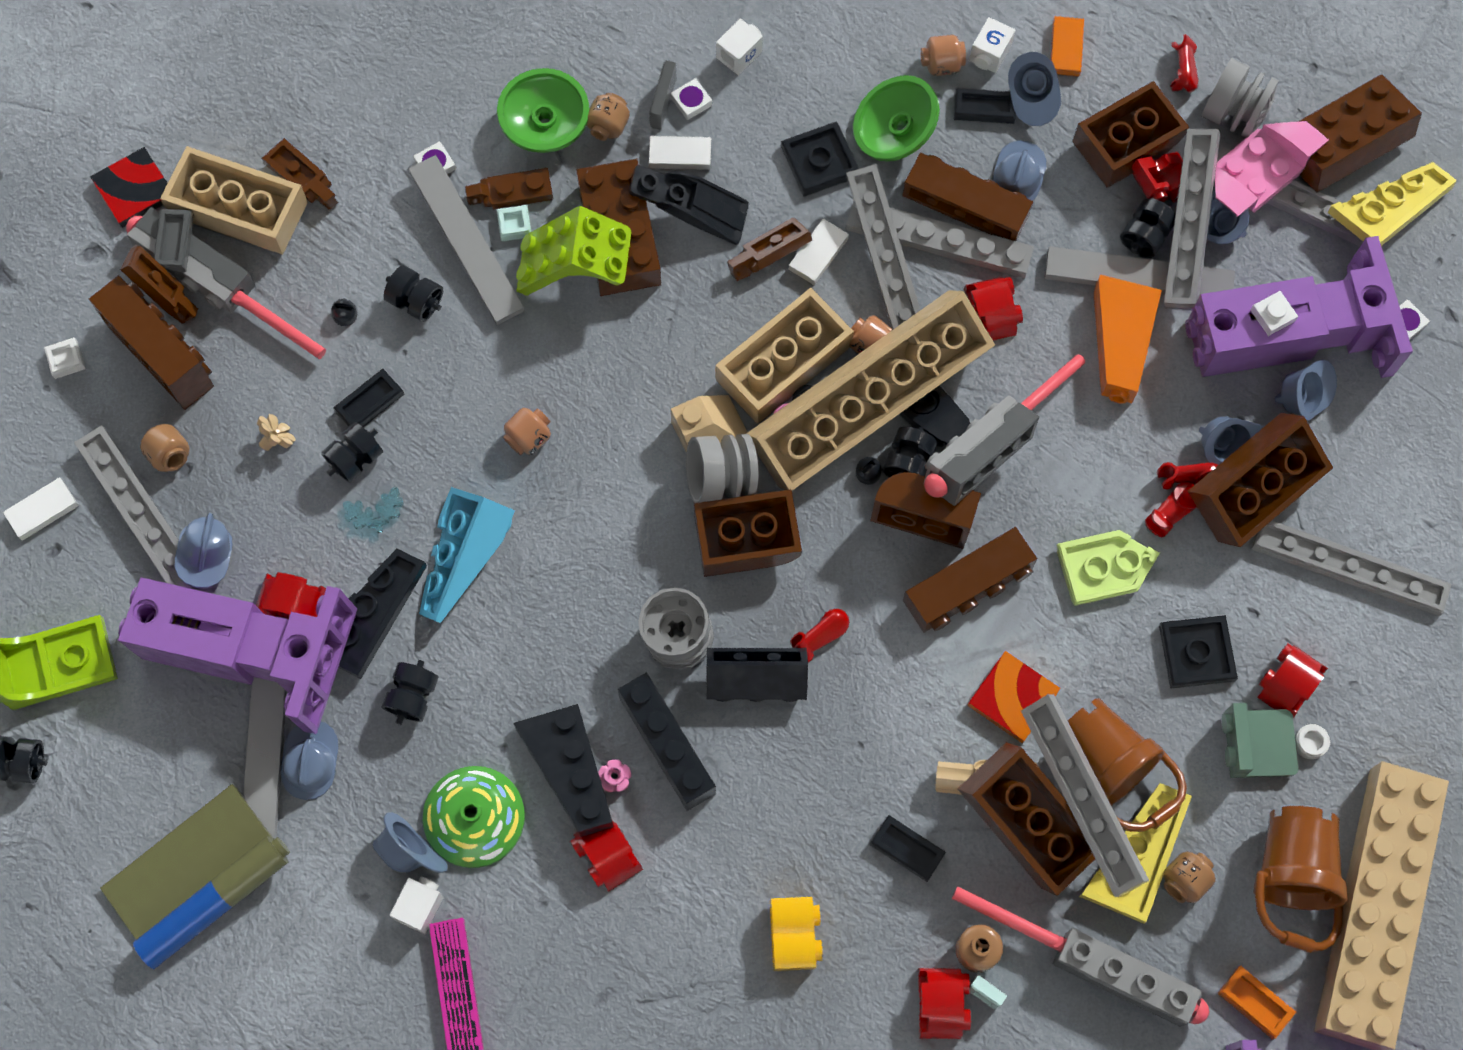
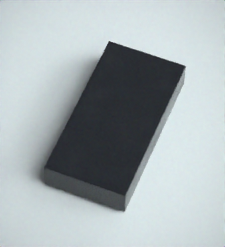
(984, 106)
(369, 399)
(907, 848)

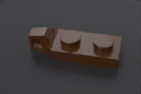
(295, 167)
(511, 189)
(769, 248)
(158, 284)

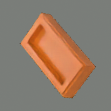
(1067, 45)
(1256, 1002)

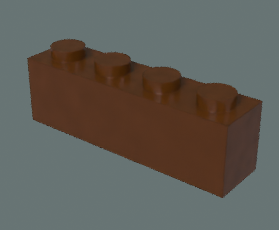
(967, 197)
(969, 580)

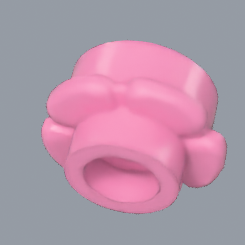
(618, 784)

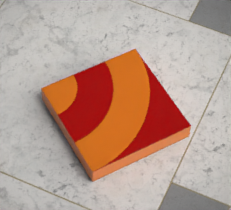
(1009, 690)

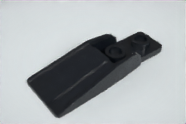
(692, 201)
(937, 416)

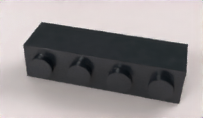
(667, 741)

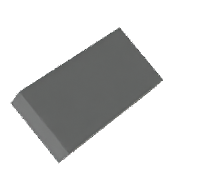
(662, 95)
(173, 239)

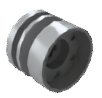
(1240, 98)
(721, 467)
(681, 611)

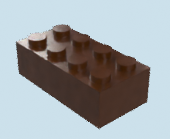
(1359, 130)
(606, 192)
(153, 341)
(1260, 479)
(1029, 817)

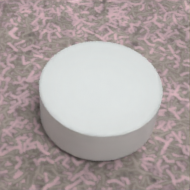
(1312, 741)

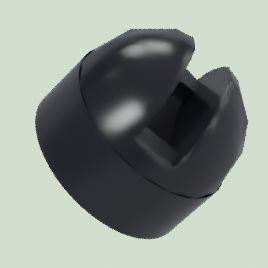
(341, 316)
(872, 475)

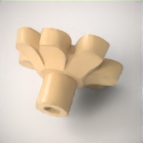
(274, 433)

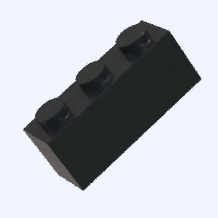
(756, 674)

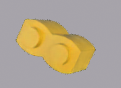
(794, 933)

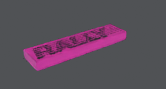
(456, 985)

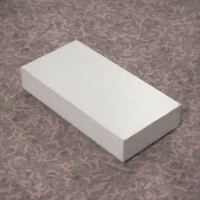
(680, 152)
(819, 253)
(40, 509)

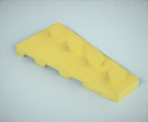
(1393, 204)
(1153, 851)

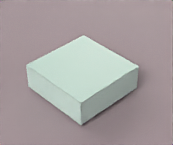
(513, 222)
(987, 992)

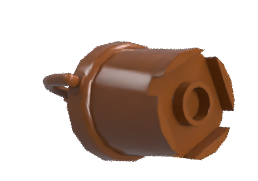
(1123, 760)
(1301, 871)

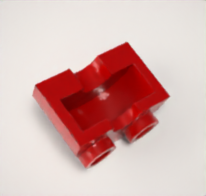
(1159, 177)
(995, 306)
(288, 594)
(1292, 681)
(609, 855)
(942, 1003)

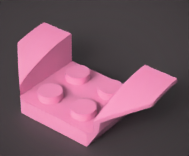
(1265, 164)

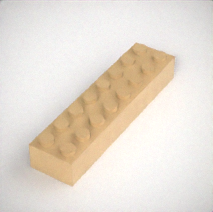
(870, 389)
(1383, 907)

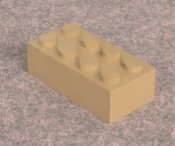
(235, 199)
(783, 355)

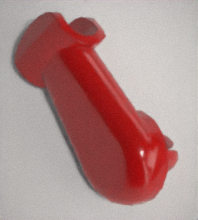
(1187, 73)
(1186, 473)
(1172, 510)
(831, 627)

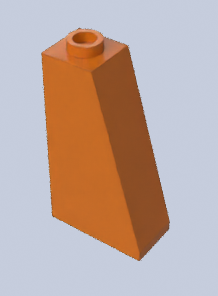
(1123, 330)

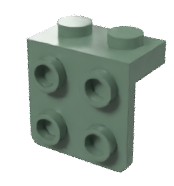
(1259, 742)

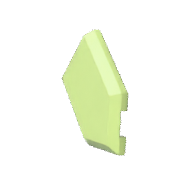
(1104, 566)

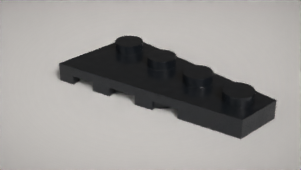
(378, 608)
(566, 759)

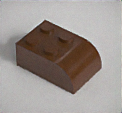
(1129, 130)
(909, 508)
(747, 532)

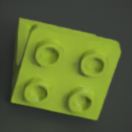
(574, 246)
(55, 662)

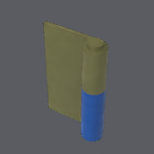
(194, 876)

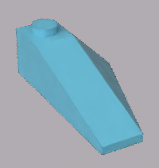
(469, 537)

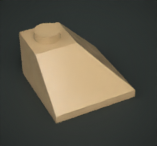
(706, 417)

